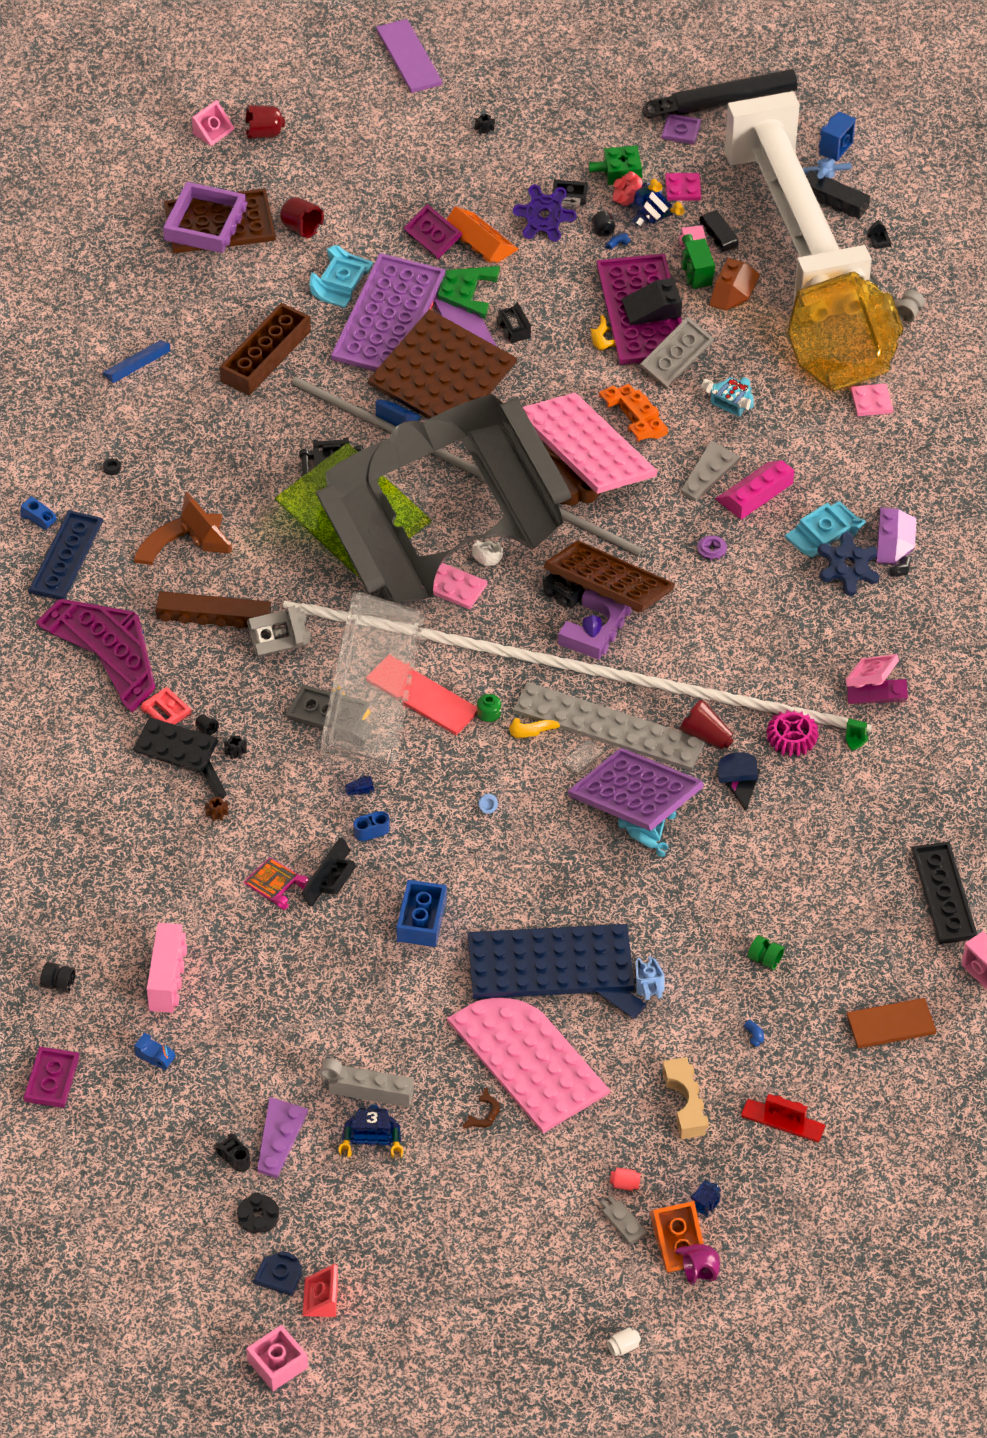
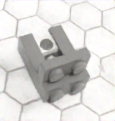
(294, 627)

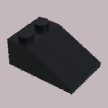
(653, 303)

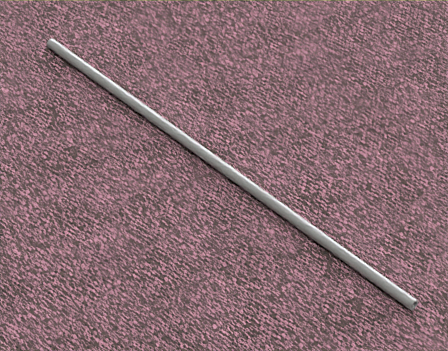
(350, 408)

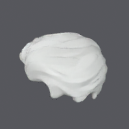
(487, 552)

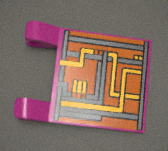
(273, 880)

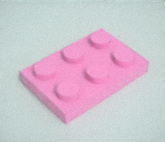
(457, 586)
(872, 670)

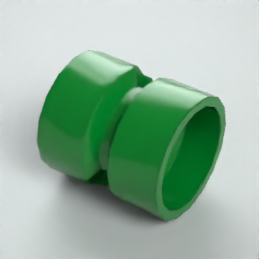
(764, 952)

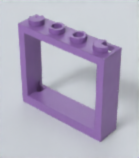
(199, 239)

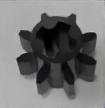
(484, 123)
(235, 747)

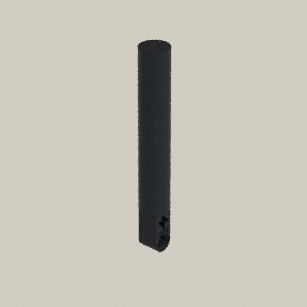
(723, 93)

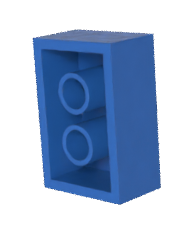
(421, 913)

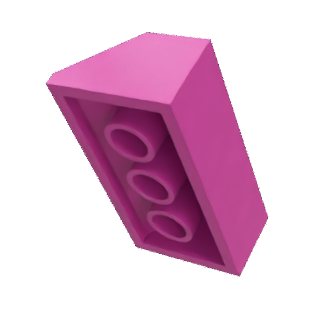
(757, 488)

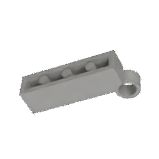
(367, 1084)

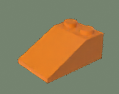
(673, 1229)

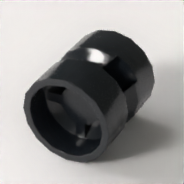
(54, 976)

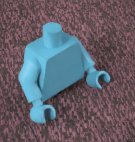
(645, 836)

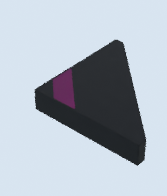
(743, 790)

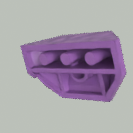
(895, 535)

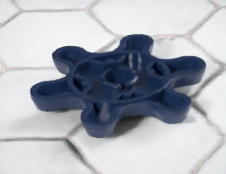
(839, 570)

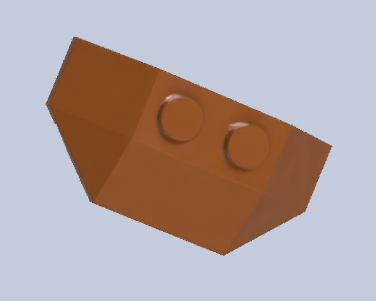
(734, 284)
(201, 527)

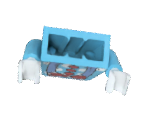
(730, 394)

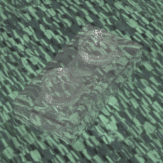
(582, 758)

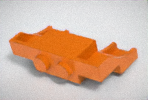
(638, 409)

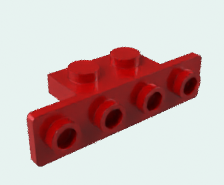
(785, 1116)

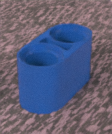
(371, 825)

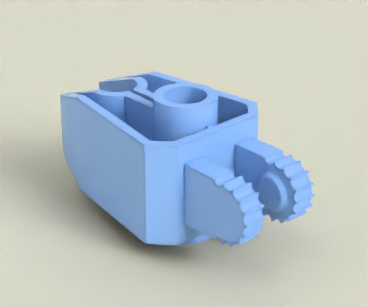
(649, 978)

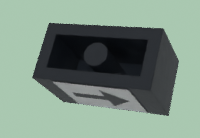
(575, 191)

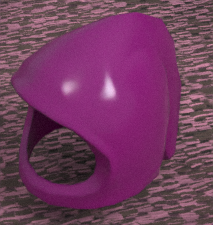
(698, 1259)

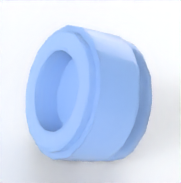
(488, 803)

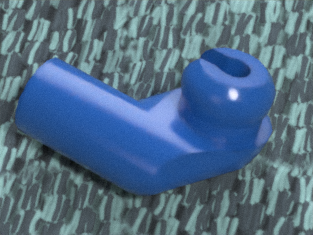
(616, 240)
(757, 1032)

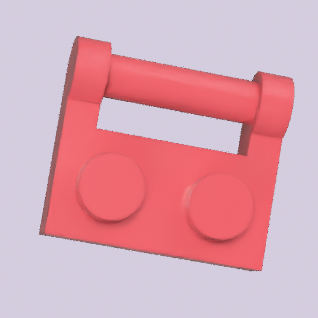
(169, 704)

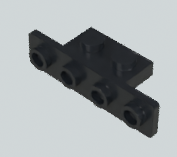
(331, 873)

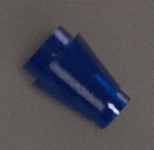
(360, 786)

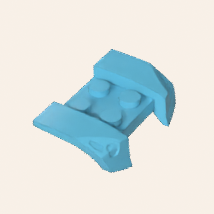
(339, 277)
(823, 526)

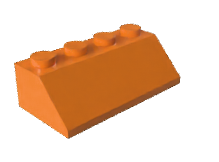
(481, 235)

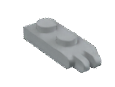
(623, 1220)

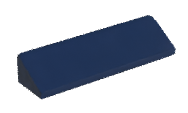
(623, 1000)

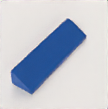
(137, 361)

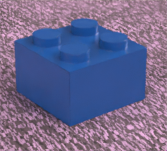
(837, 136)

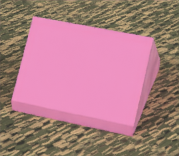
(211, 124)

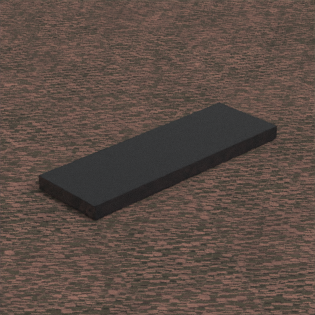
(944, 892)

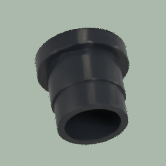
(207, 724)

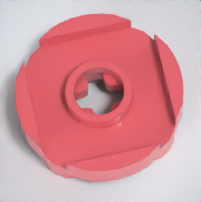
(626, 188)

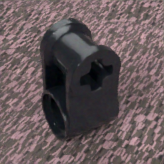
(233, 1150)

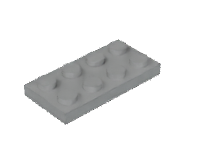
(677, 352)

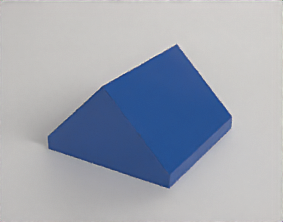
(394, 413)

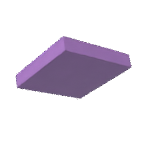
(681, 129)

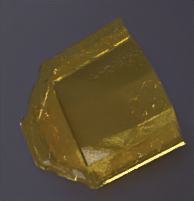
(844, 330)

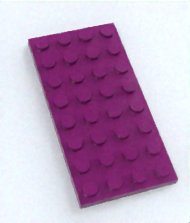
(620, 278)

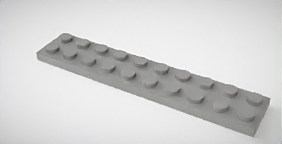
(609, 726)

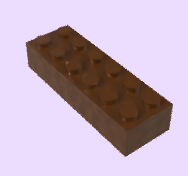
(265, 349)

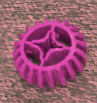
(793, 738)

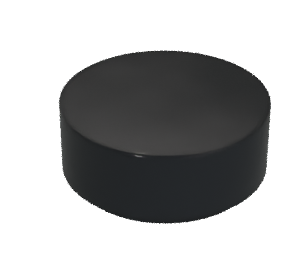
(112, 466)

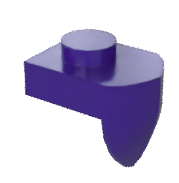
(592, 625)

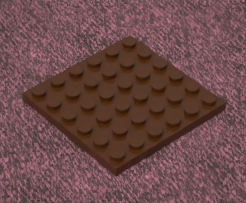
(441, 367)

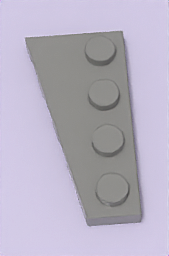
(710, 468)

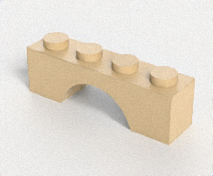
(690, 1119)

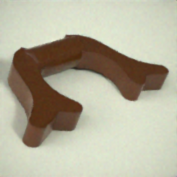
(488, 1121)

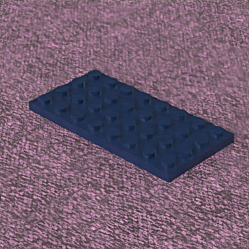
(550, 961)

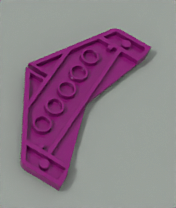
(112, 636)

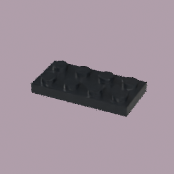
(175, 745)

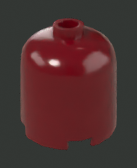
(263, 121)
(301, 216)

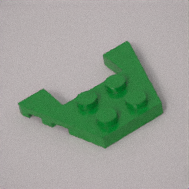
(460, 285)

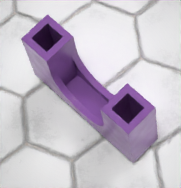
(575, 637)

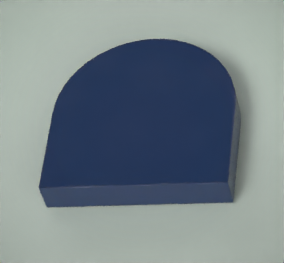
(737, 767)
(279, 1273)

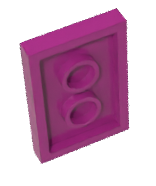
(432, 231)
(51, 1077)

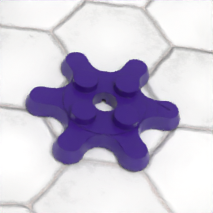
(542, 202)

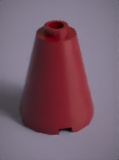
(707, 726)

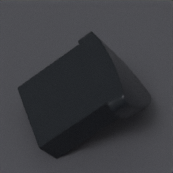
(879, 235)

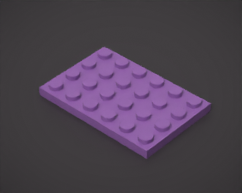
(635, 789)

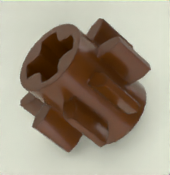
(216, 808)

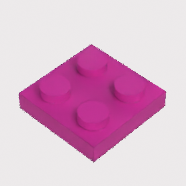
(683, 186)

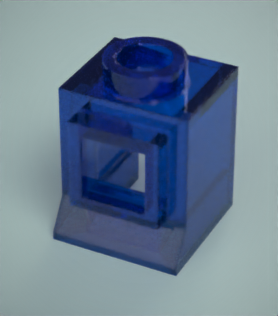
(706, 1197)

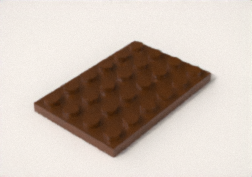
(211, 217)
(609, 576)

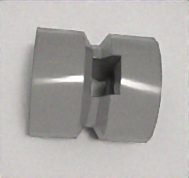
(910, 305)

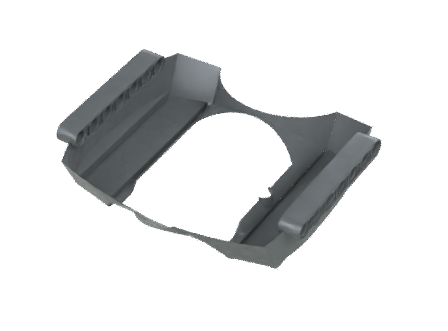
(508, 458)

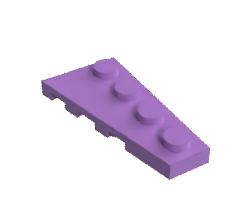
(279, 1134)

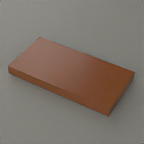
(891, 1023)

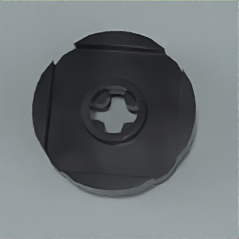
(255, 1203)

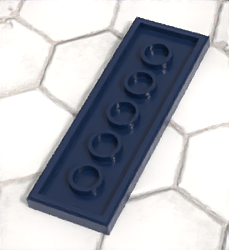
(66, 555)

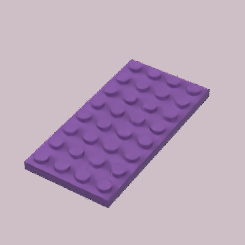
(387, 310)

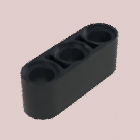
(719, 230)

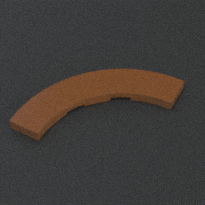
(159, 538)

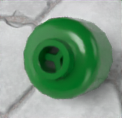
(489, 708)

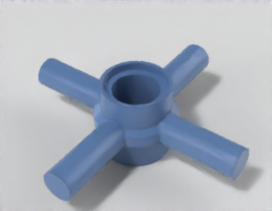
(827, 167)

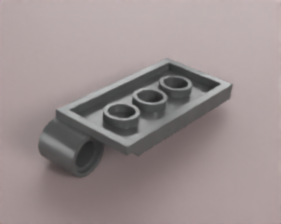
(307, 696)

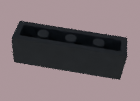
(838, 195)

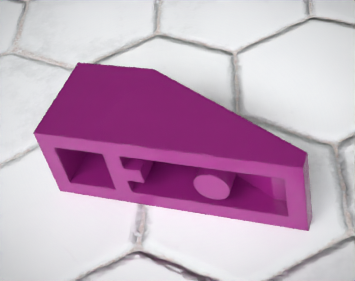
(887, 692)

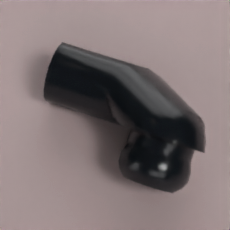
(901, 569)

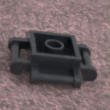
(329, 447)

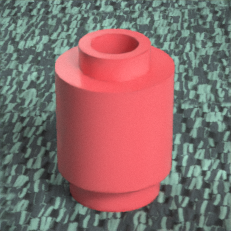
(625, 1179)

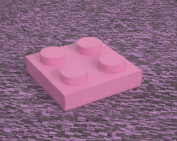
(871, 399)

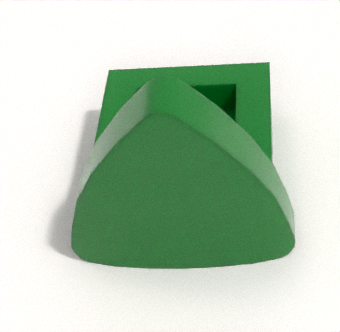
(856, 734)

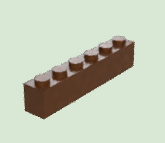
(209, 609)

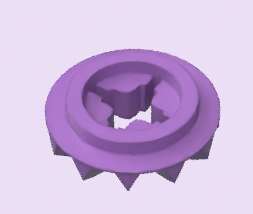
(719, 544)

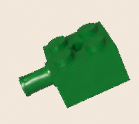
(618, 162)
(697, 262)

